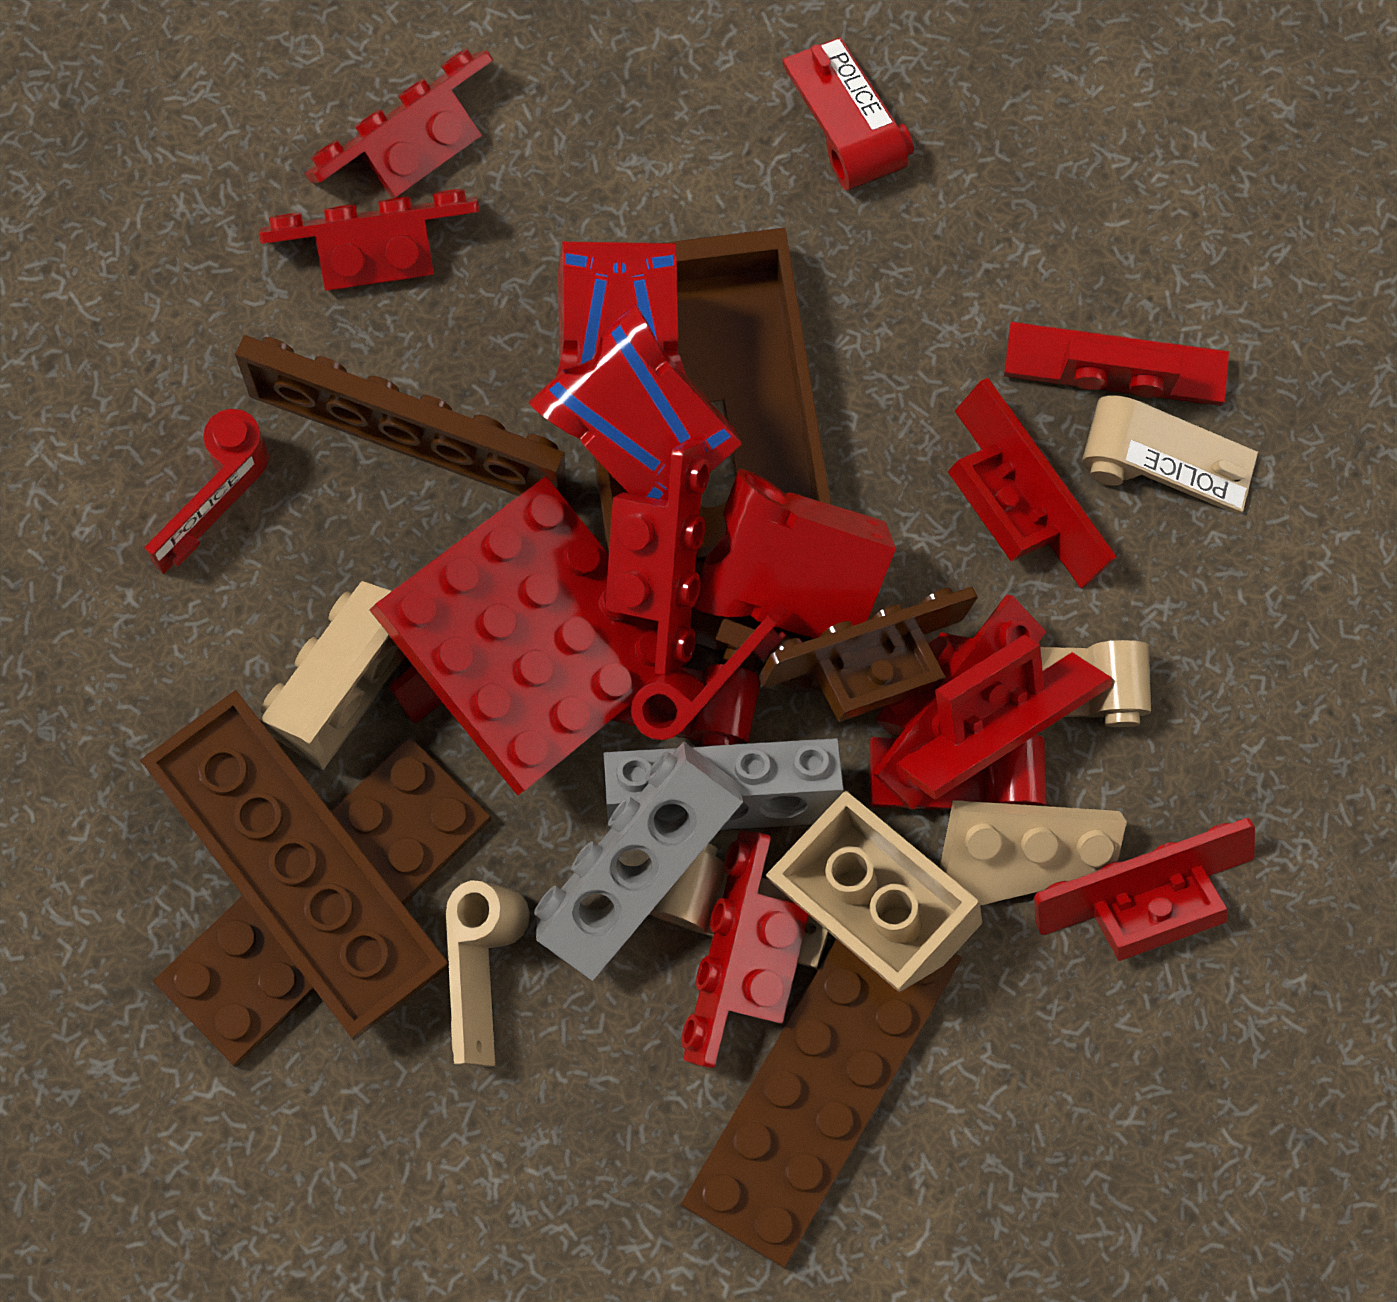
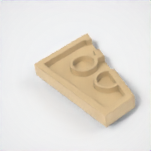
(1024, 849)

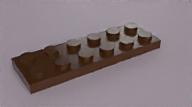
(397, 421)
(295, 864)
(238, 976)
(811, 1103)

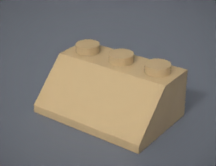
(333, 679)
(877, 893)

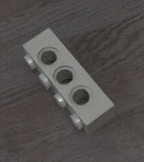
(777, 780)
(592, 937)

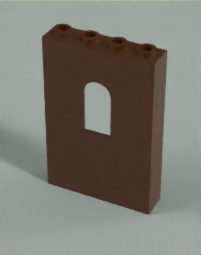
(747, 348)

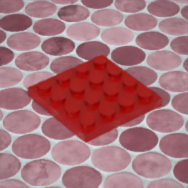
(521, 635)

